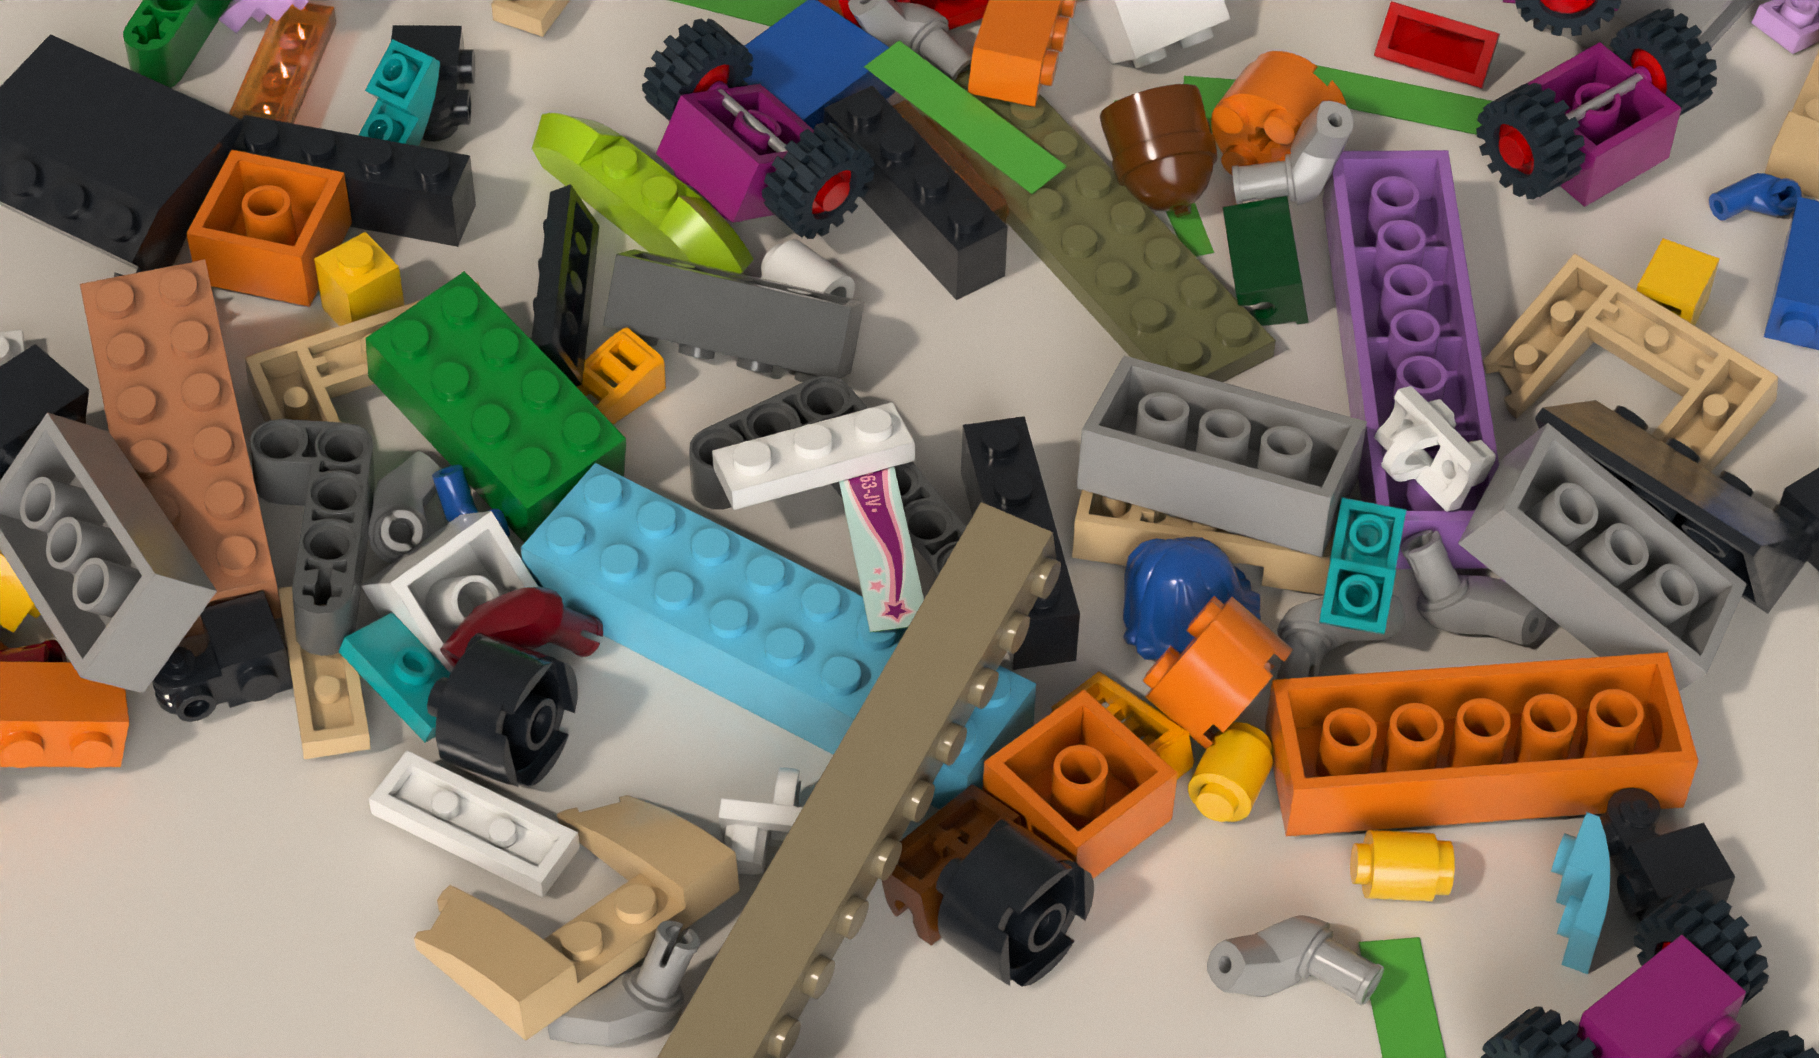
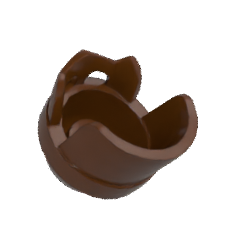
(1161, 146)

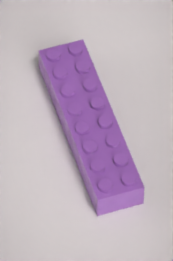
(1406, 319)

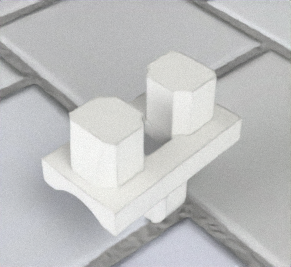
(1424, 424)
(755, 825)

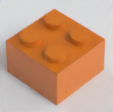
(268, 225)
(1083, 783)

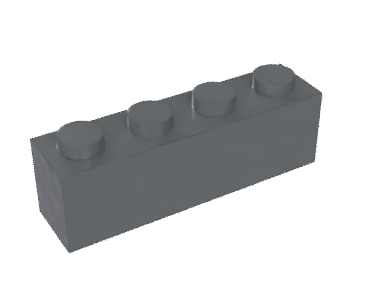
(733, 315)

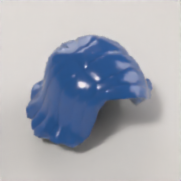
(1170, 585)

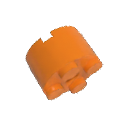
(1266, 108)
(1216, 671)

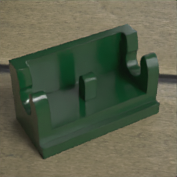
(1265, 260)

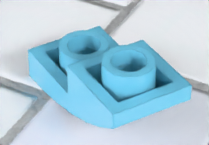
(1583, 890)

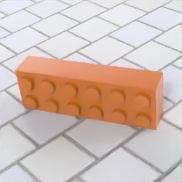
(1477, 743)

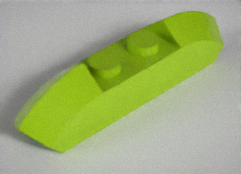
(636, 193)

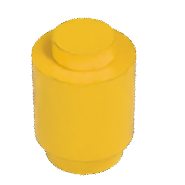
(1231, 773)
(1402, 865)

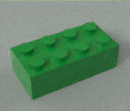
(491, 402)

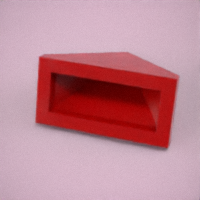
(1437, 44)

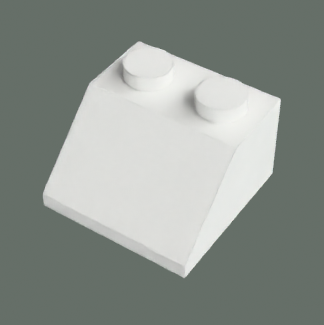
(1144, 27)
(448, 577)

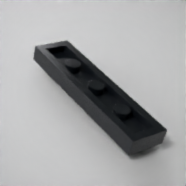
(566, 282)

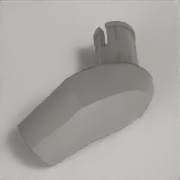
(916, 27)
(1309, 164)
(398, 507)
(1468, 602)
(1312, 640)
(1285, 954)
(636, 999)

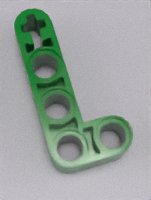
(168, 35)

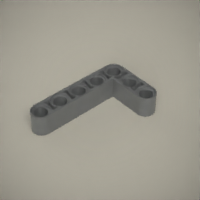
(930, 520)

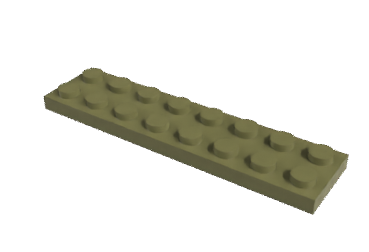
(1119, 254)

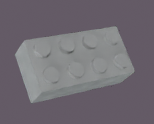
(1220, 455)
(98, 554)
(1601, 558)

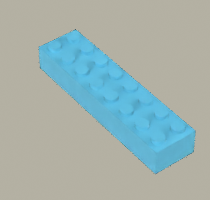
(739, 618)

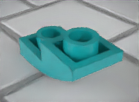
(404, 93)
(1362, 566)

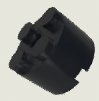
(503, 711)
(1013, 903)

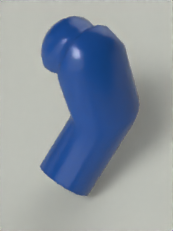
(1758, 194)
(457, 497)

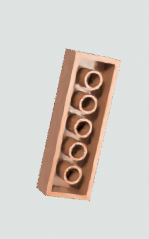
(180, 420)

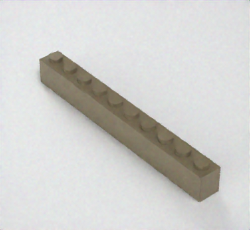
(870, 794)

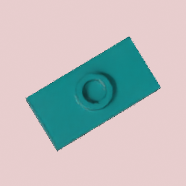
(397, 669)

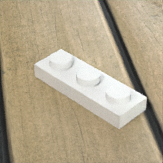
(813, 455)
(474, 823)

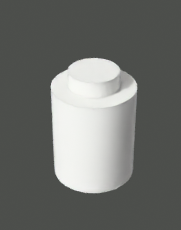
(802, 267)

